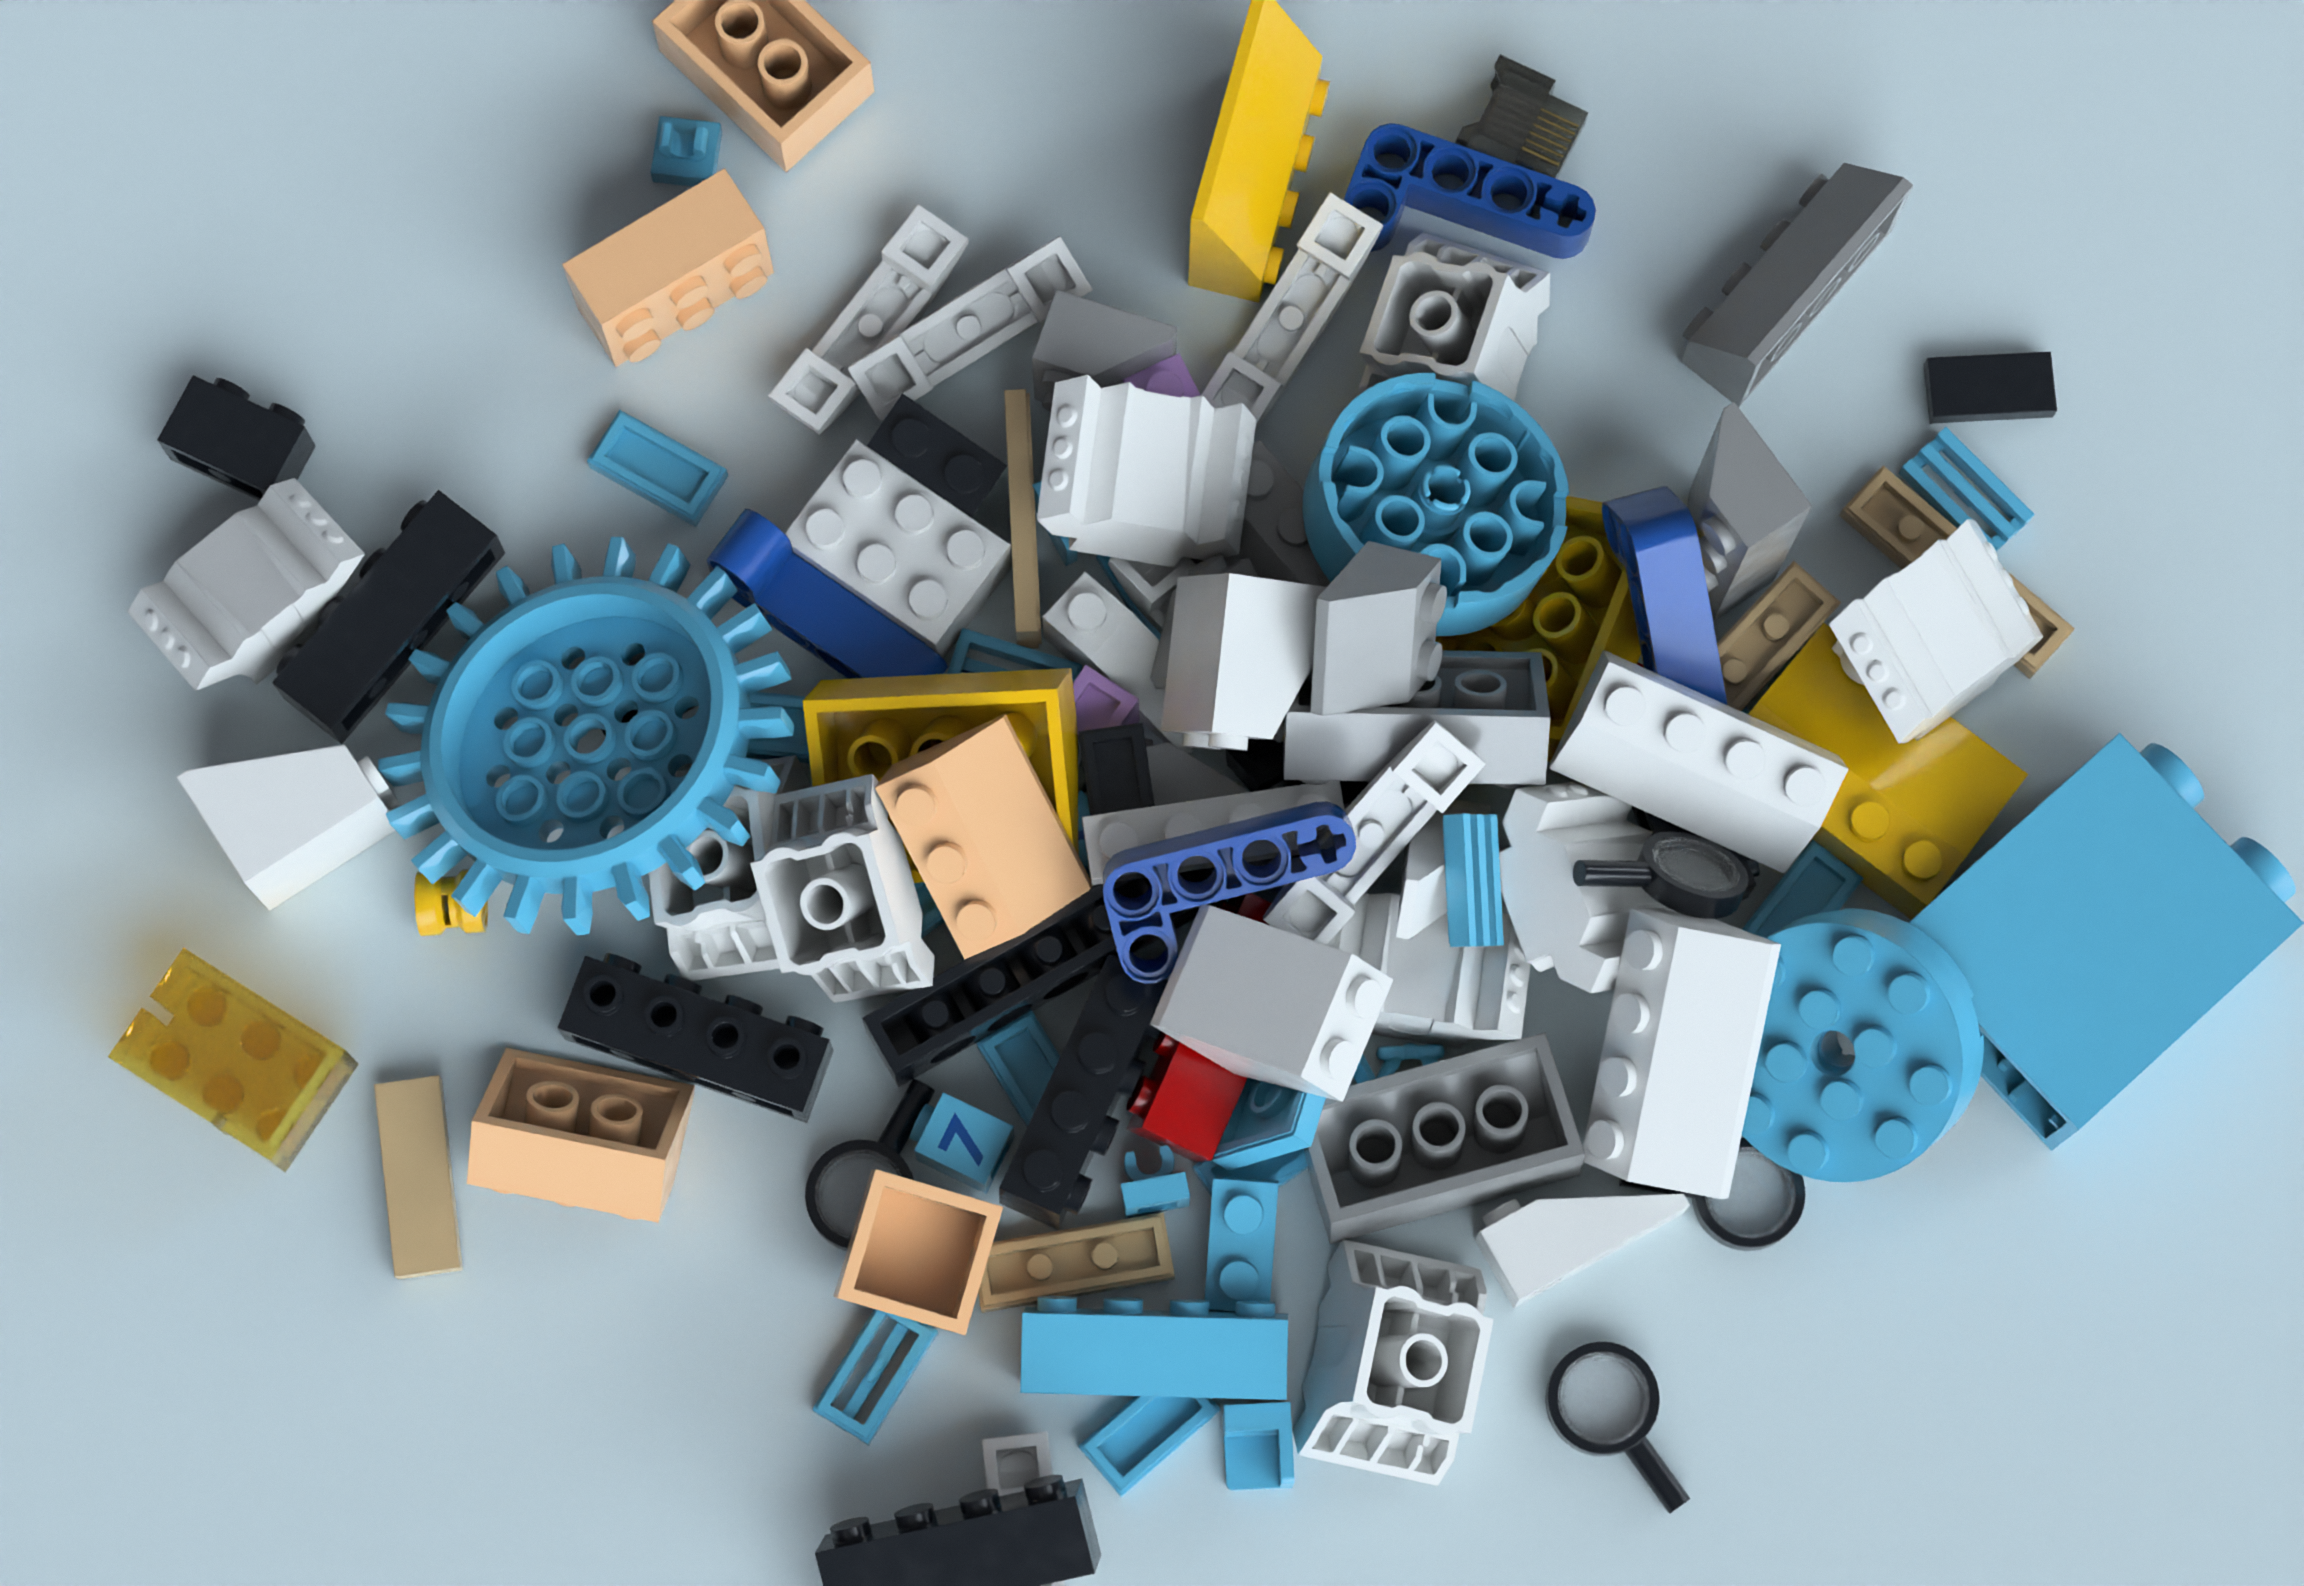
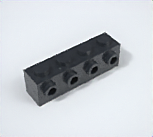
(388, 614)
(696, 1037)
(1081, 1097)
(982, 1542)

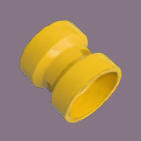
(438, 910)

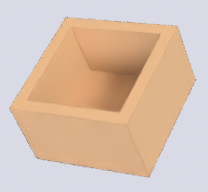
(918, 1251)

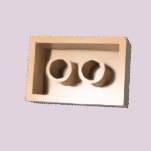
(768, 68)
(670, 269)

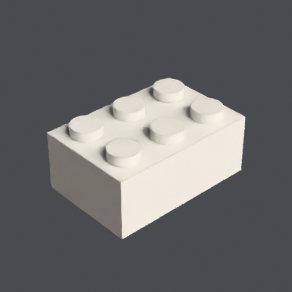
(900, 547)

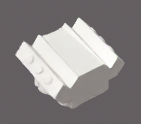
(1454, 316)
(1145, 473)
(249, 589)
(1935, 633)
(842, 893)
(1554, 919)
(722, 922)
(1438, 989)
(1394, 1363)

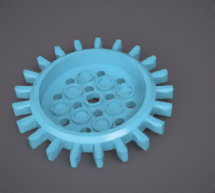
(522, 671)

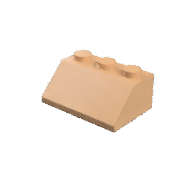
(983, 835)
(579, 1135)

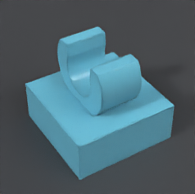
(685, 151)
(1156, 1191)

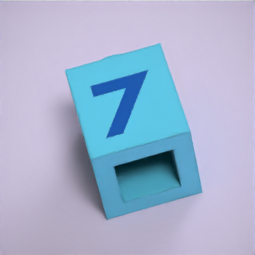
(961, 1141)

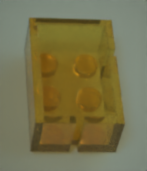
(235, 1060)

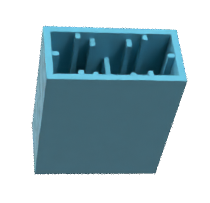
(2105, 932)

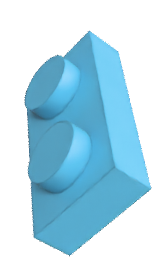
(1240, 1241)

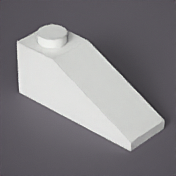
(1109, 638)
(1424, 872)
(1562, 1236)

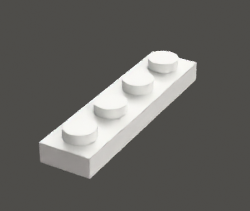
(1127, 829)

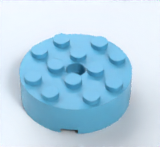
(1446, 478)
(1910, 1036)

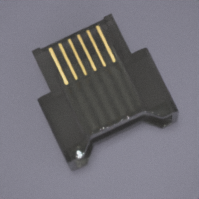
(1525, 121)

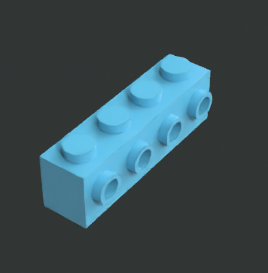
(1154, 1351)

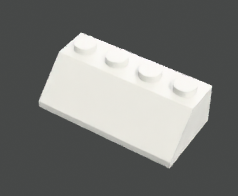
(1698, 763)
(1680, 1052)

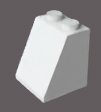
(1236, 657)
(292, 815)
(1271, 1003)

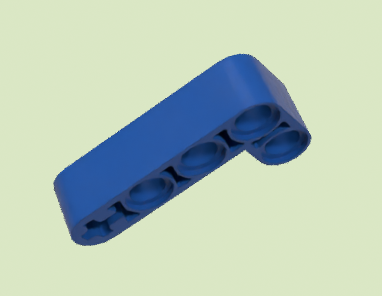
(1472, 202)
(1667, 587)
(814, 607)
(1230, 877)

